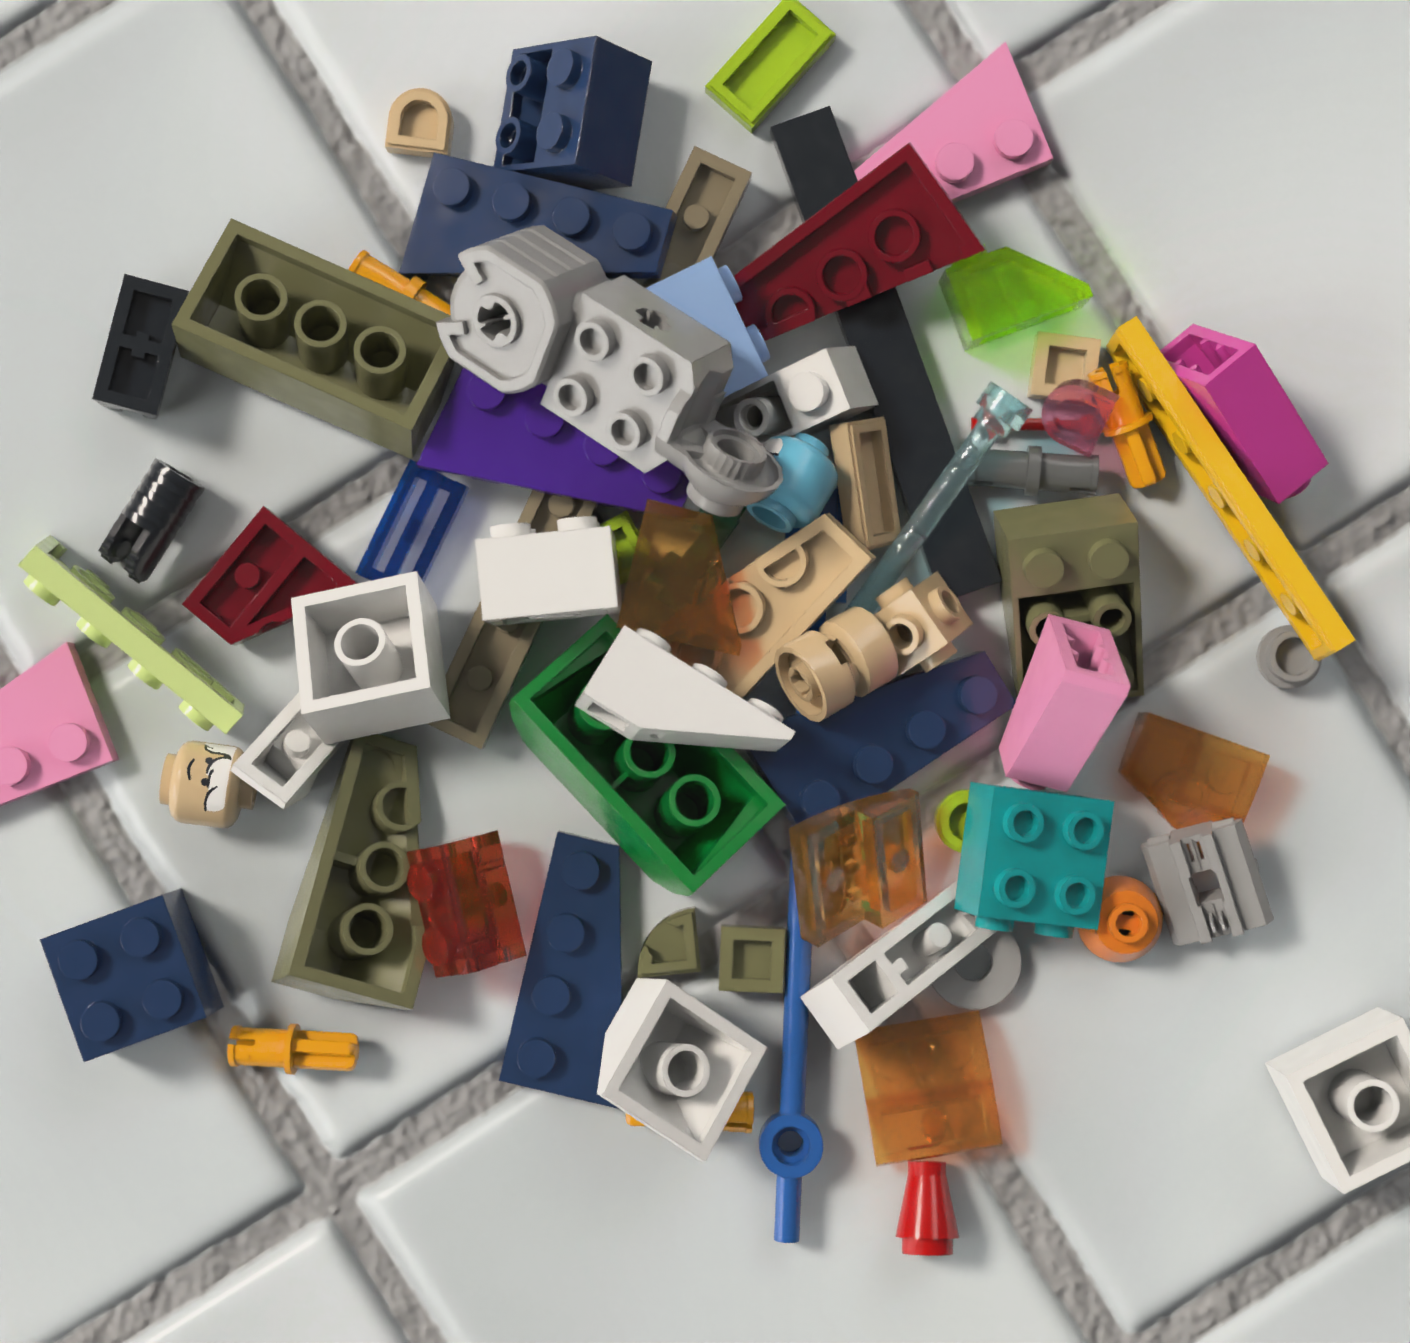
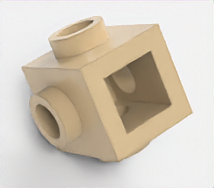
(922, 621)

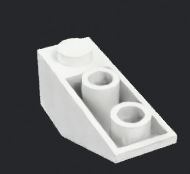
(801, 396)
(663, 700)

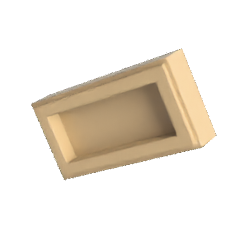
(866, 481)

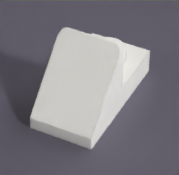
(285, 757)

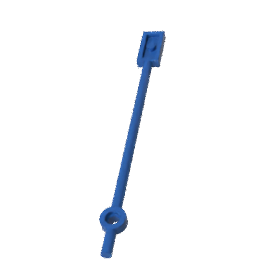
(793, 1165)

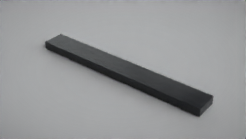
(879, 329)

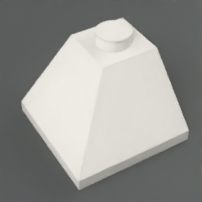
(676, 1065)

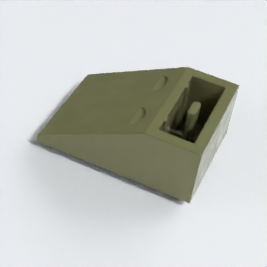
(1073, 564)

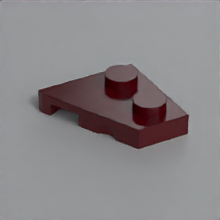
(258, 576)

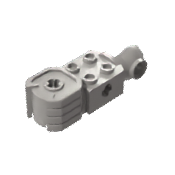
(610, 359)

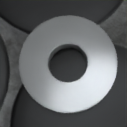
(992, 986)

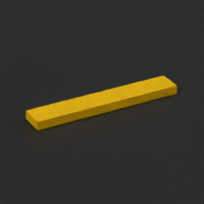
(1229, 493)

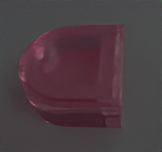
(1078, 414)

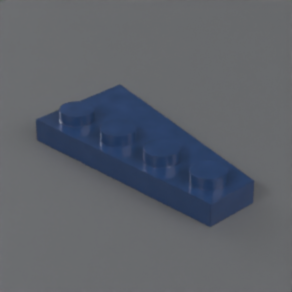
(882, 736)

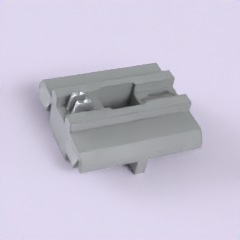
(1212, 913)

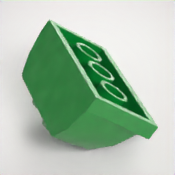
(665, 804)

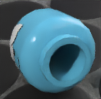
(806, 483)

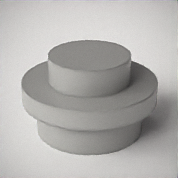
(1285, 659)

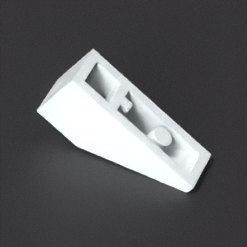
(893, 969)

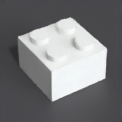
(548, 573)
(369, 658)
(1351, 1097)

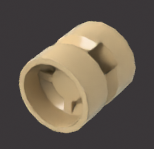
(833, 665)

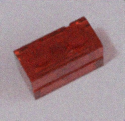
(465, 904)

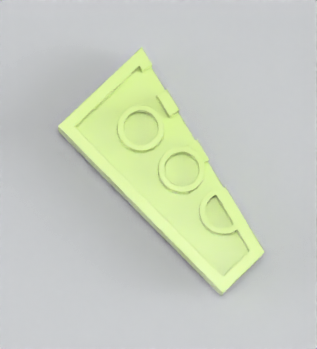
(89, 596)

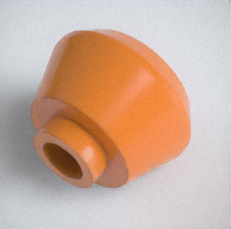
(1144, 923)

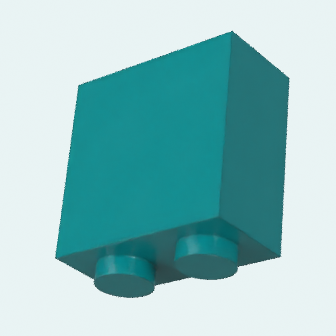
(1033, 859)

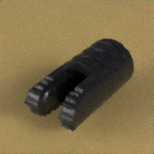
(151, 520)

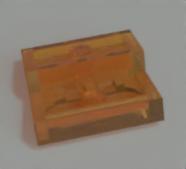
(858, 864)
(928, 1088)

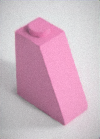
(1063, 704)

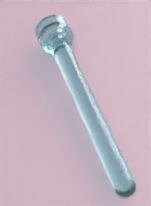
(996, 417)

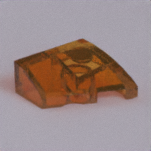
(1190, 772)

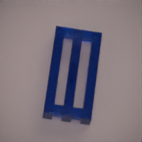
(393, 513)

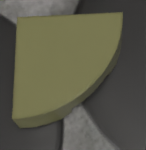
(671, 946)

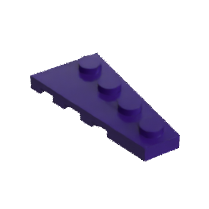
(530, 447)

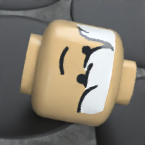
(202, 787)

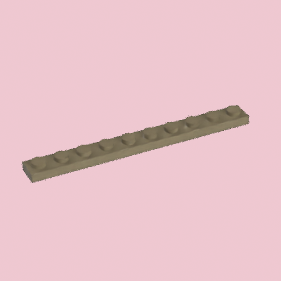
(494, 655)

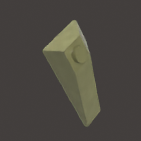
(354, 919)

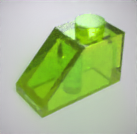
(1005, 294)

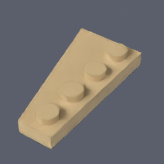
(782, 599)

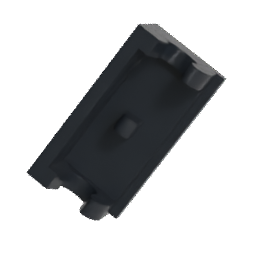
(139, 347)

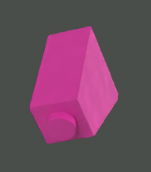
(1247, 410)

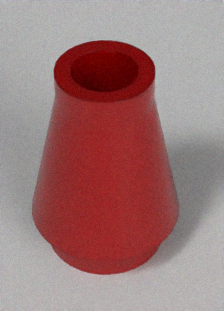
(927, 1211)

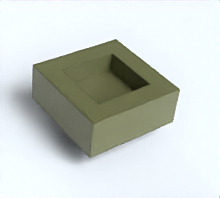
(751, 958)

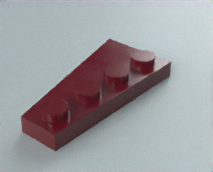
(860, 244)

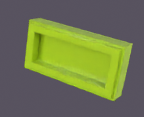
(770, 63)

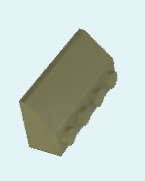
(316, 338)

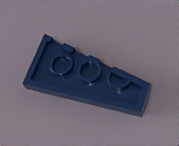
(478, 202)
(570, 974)

